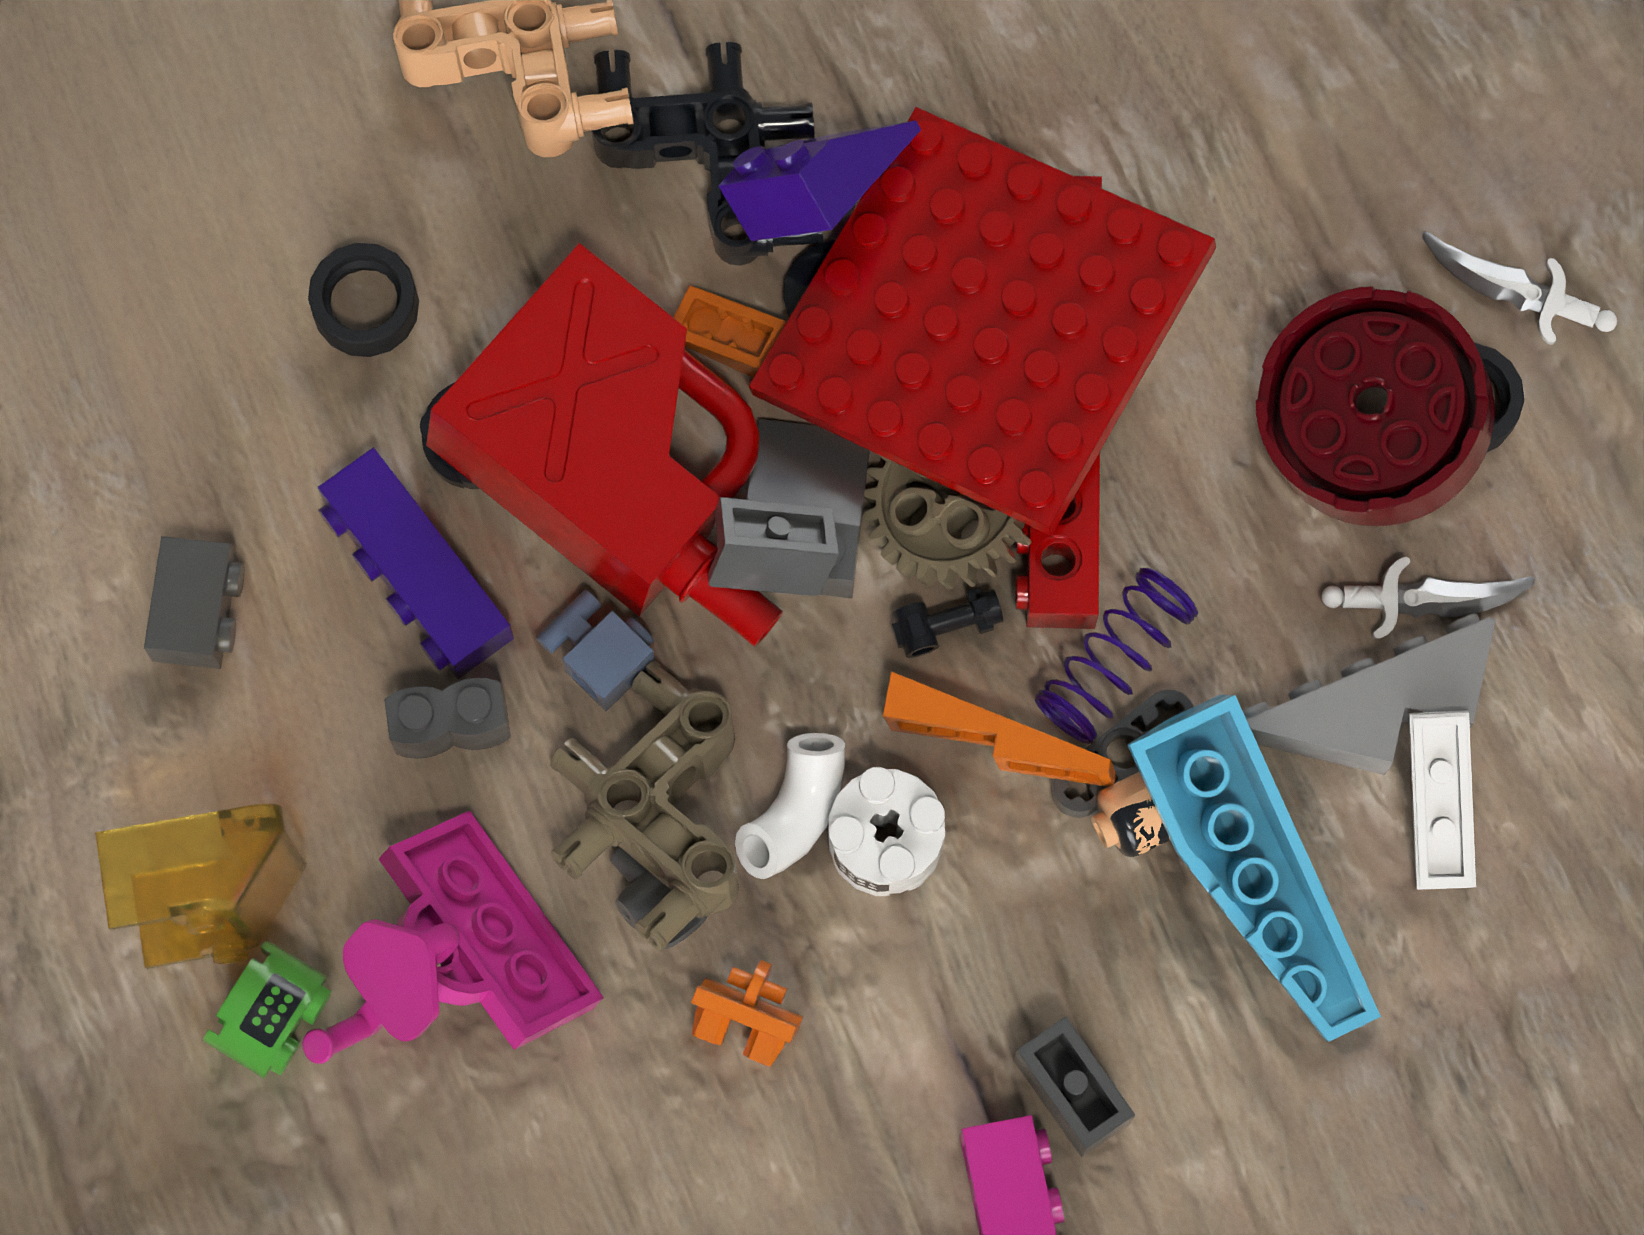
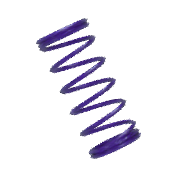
(1062, 710)

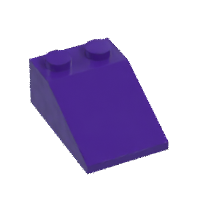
(810, 181)

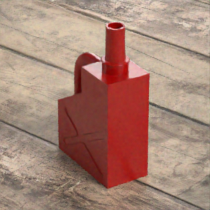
(575, 435)

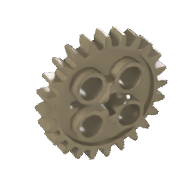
(935, 543)

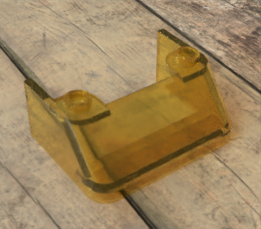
(201, 881)

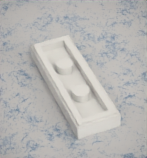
(1442, 800)

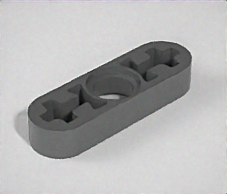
(1147, 716)

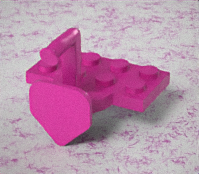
(482, 931)

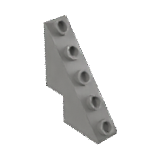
(1362, 713)

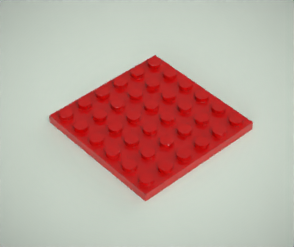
(984, 320)

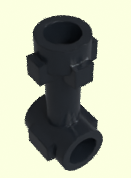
(917, 629)

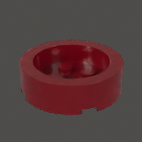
(1375, 464)

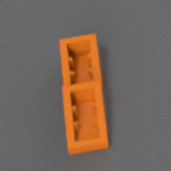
(727, 330)
(1017, 747)

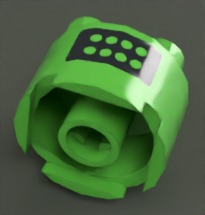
(267, 1010)

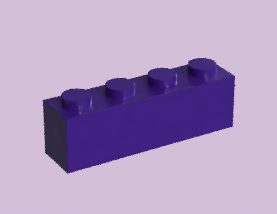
(414, 563)

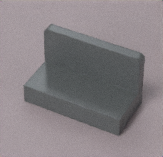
(773, 547)

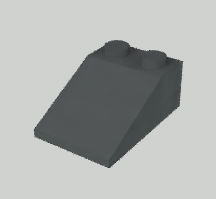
(815, 469)

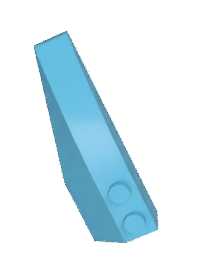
(1250, 859)

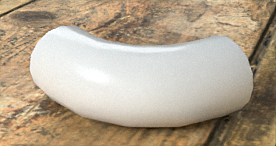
(800, 809)

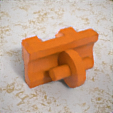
(722, 1004)

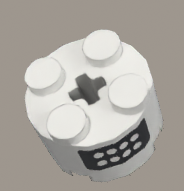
(879, 799)

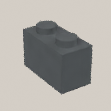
(193, 603)
(1073, 1086)

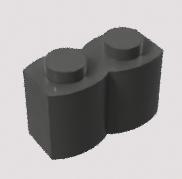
(432, 721)

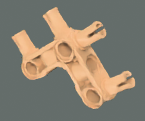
(522, 41)

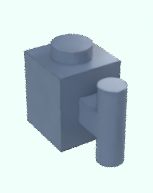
(603, 656)

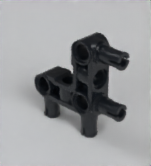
(686, 130)

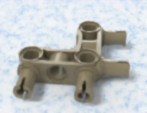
(655, 831)

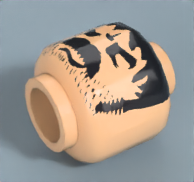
(1128, 817)

